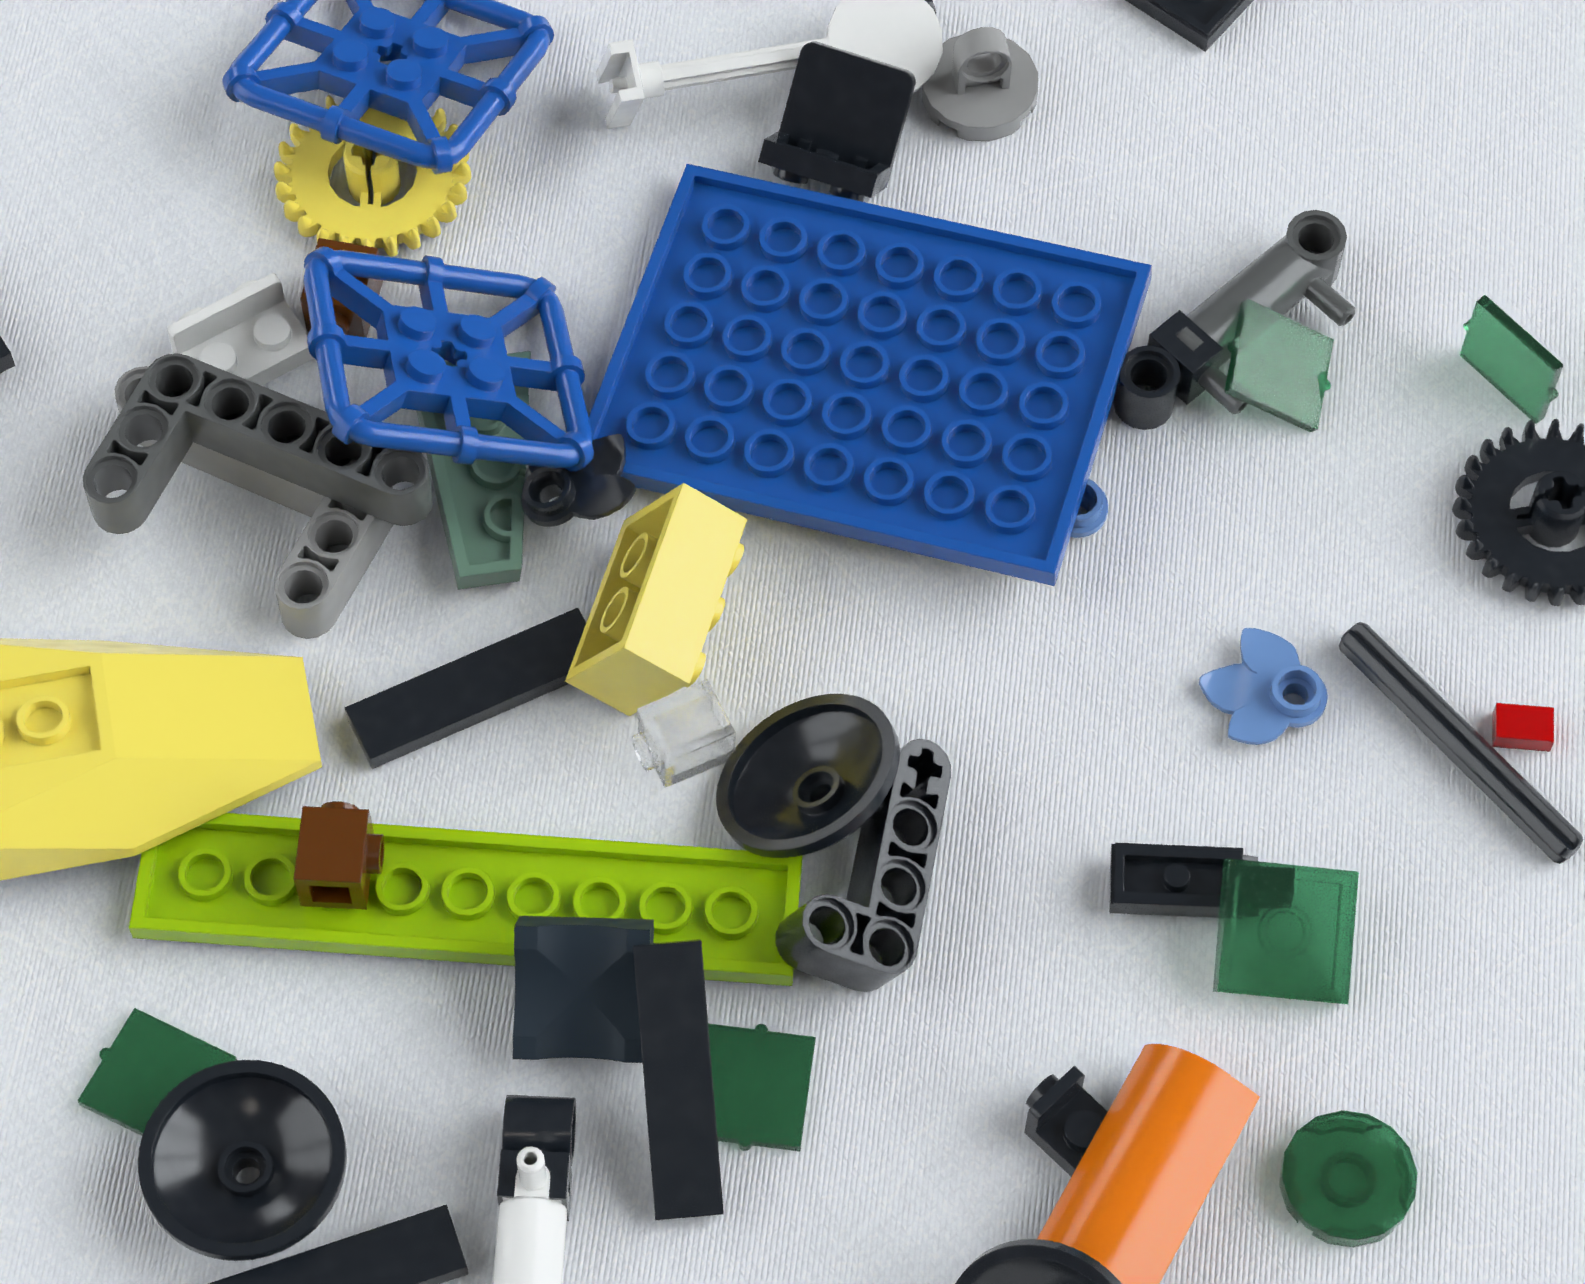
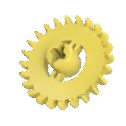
(318, 210)

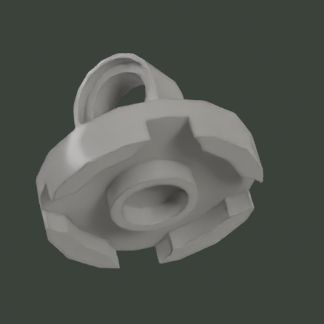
(982, 85)

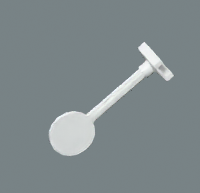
(884, 30)

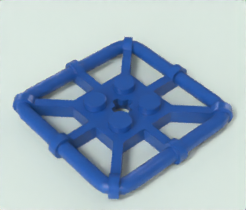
(420, 70)
(413, 356)

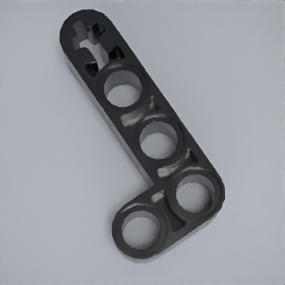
(866, 916)

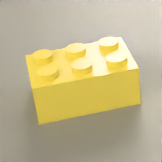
(658, 600)

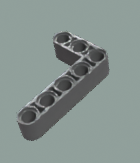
(249, 439)

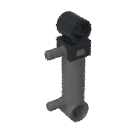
(1190, 349)

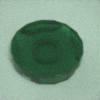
(1348, 1178)

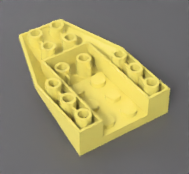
(138, 744)

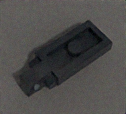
(1168, 879)

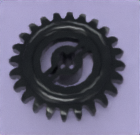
(1550, 519)

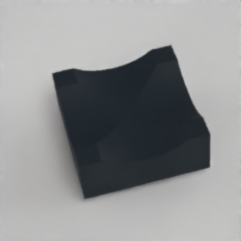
(577, 987)

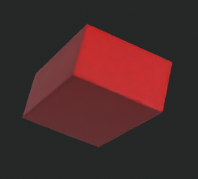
(1523, 727)

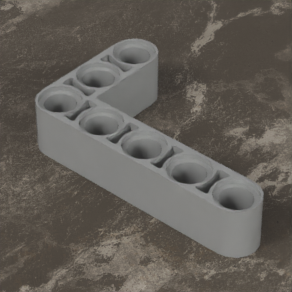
(331, 523)

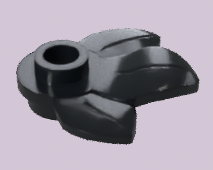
(584, 494)

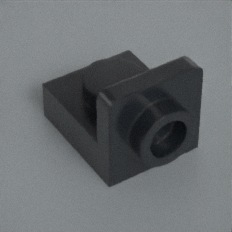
(1063, 1118)

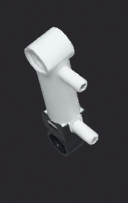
(534, 1189)

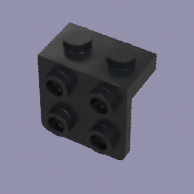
(841, 122)

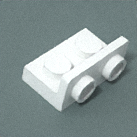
(245, 333)

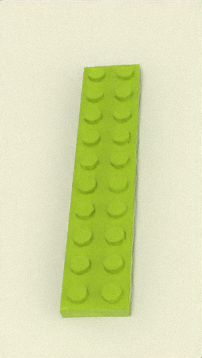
(463, 892)

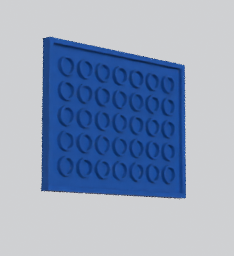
(871, 371)

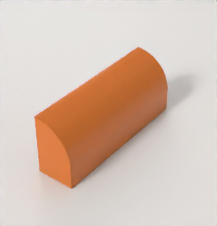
(1151, 1163)

